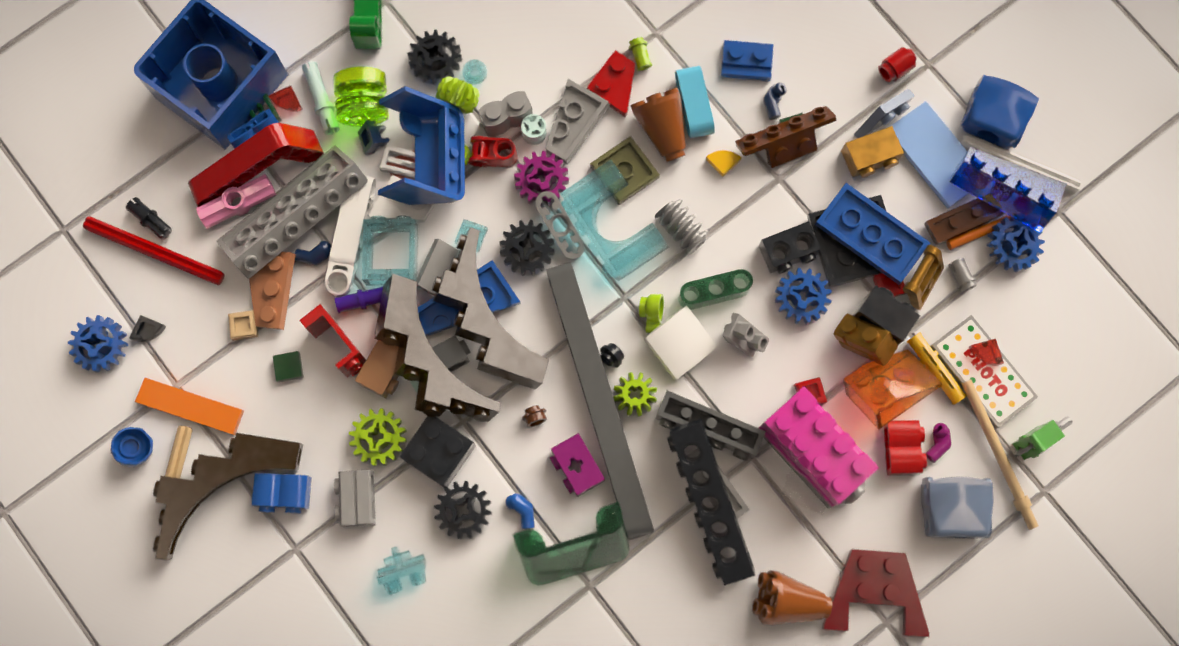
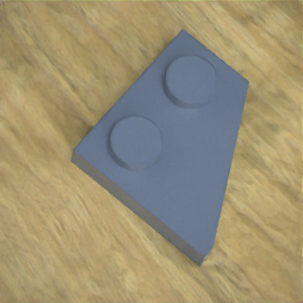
(885, 113)

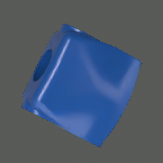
(999, 111)

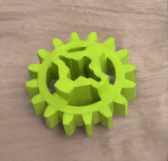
(379, 424)

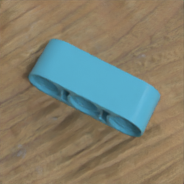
(695, 102)

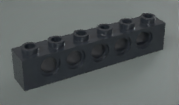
(741, 564)

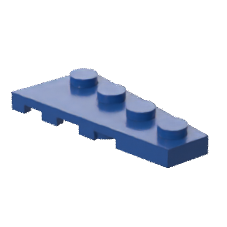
(497, 293)

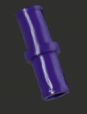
(358, 300)

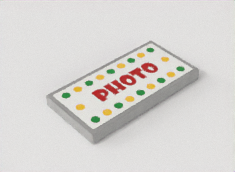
(999, 386)

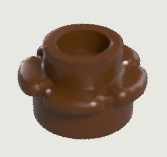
(534, 416)

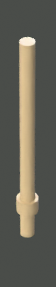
(1022, 502)

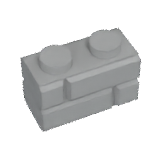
(355, 498)

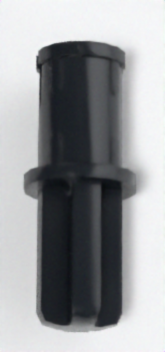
(148, 218)

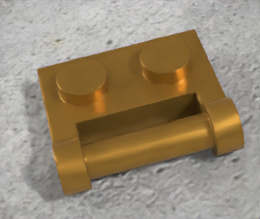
(925, 277)

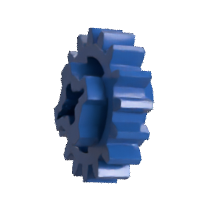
(1006, 249)
(793, 294)
(103, 353)

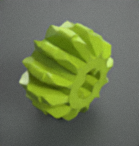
(458, 94)
(635, 403)

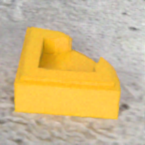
(723, 160)

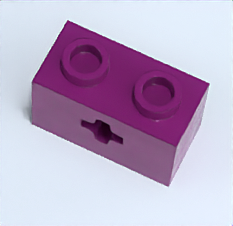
(575, 449)

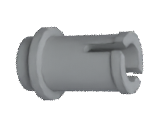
(962, 275)

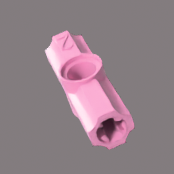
(222, 209)

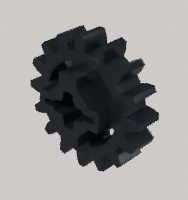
(430, 47)
(537, 248)
(456, 521)

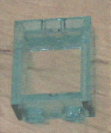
(381, 224)

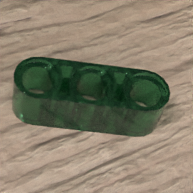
(724, 281)

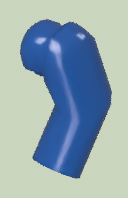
(524, 508)

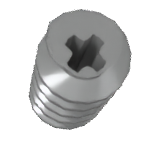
(682, 226)

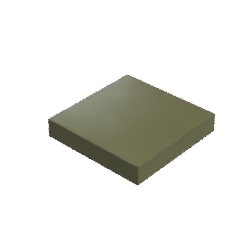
(633, 166)

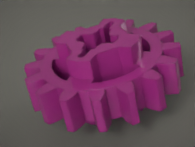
(550, 175)

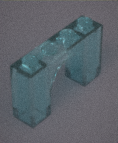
(584, 201)

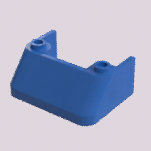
(438, 149)

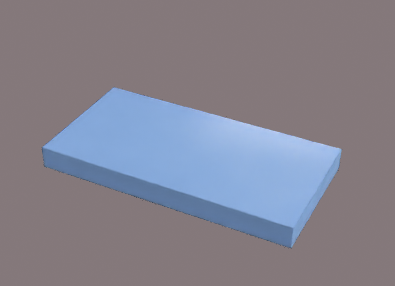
(931, 151)

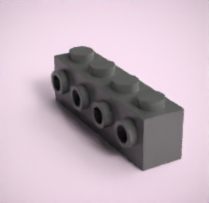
(721, 429)

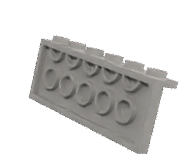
(292, 211)

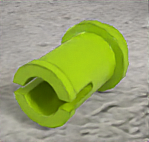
(640, 53)

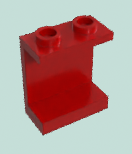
(317, 323)

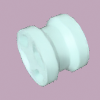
(532, 124)

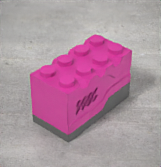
(818, 450)

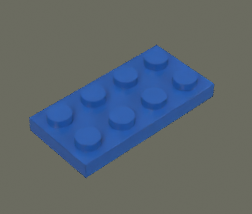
(872, 233)

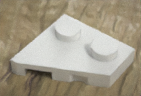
(391, 208)

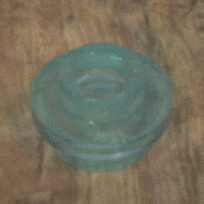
(474, 65)

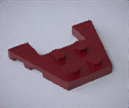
(880, 580)

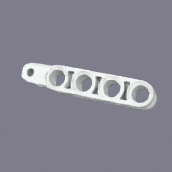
(348, 240)

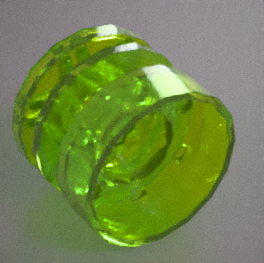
(359, 95)

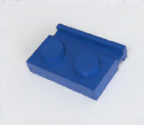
(747, 60)

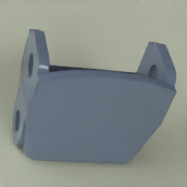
(957, 507)

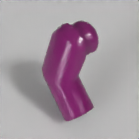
(941, 440)

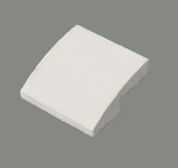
(680, 342)

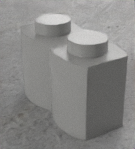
(501, 115)

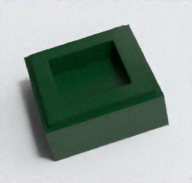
(288, 366)

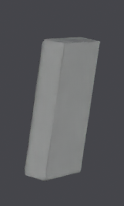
(435, 264)

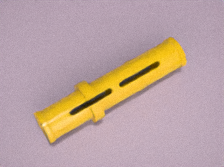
(935, 366)

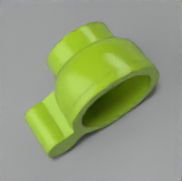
(652, 309)

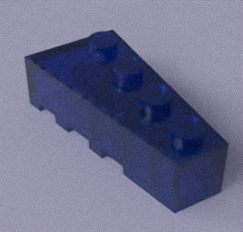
(1010, 187)

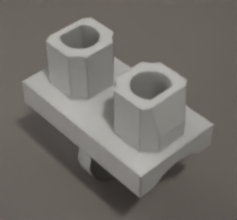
(745, 335)

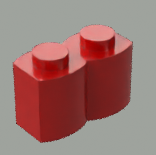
(903, 448)

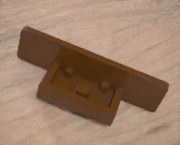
(787, 139)

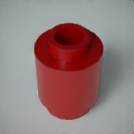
(897, 64)

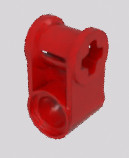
(487, 150)

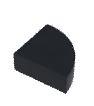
(146, 329)

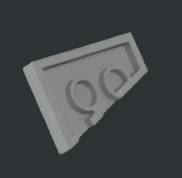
(575, 120)

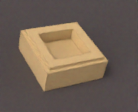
(242, 325)

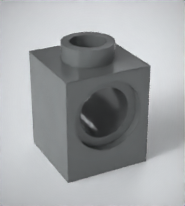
(452, 353)

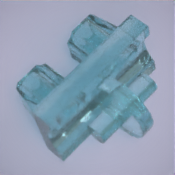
(403, 566)

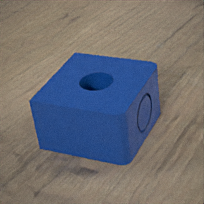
(190, 48)

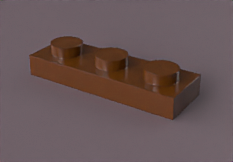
(961, 220)

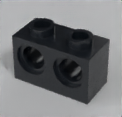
(786, 243)

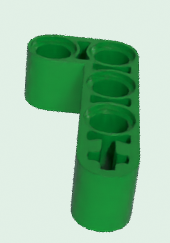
(366, 24)

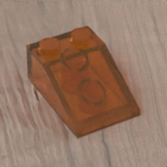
(890, 389)

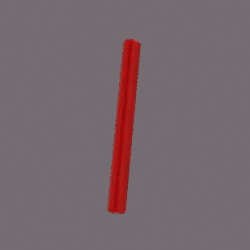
(153, 250)

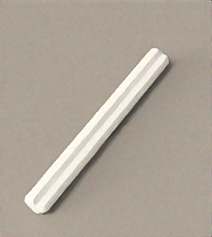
(969, 141)

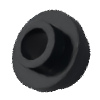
(611, 355)

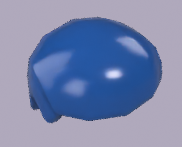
(131, 446)

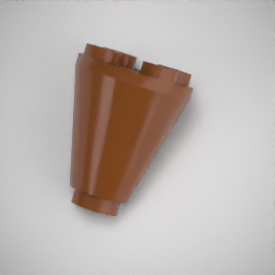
(663, 122)
(788, 600)

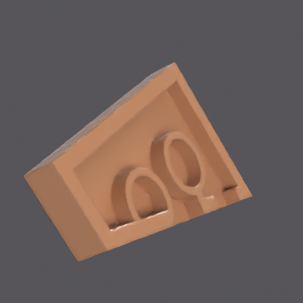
(271, 291)

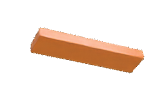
(189, 406)

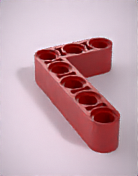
(253, 157)

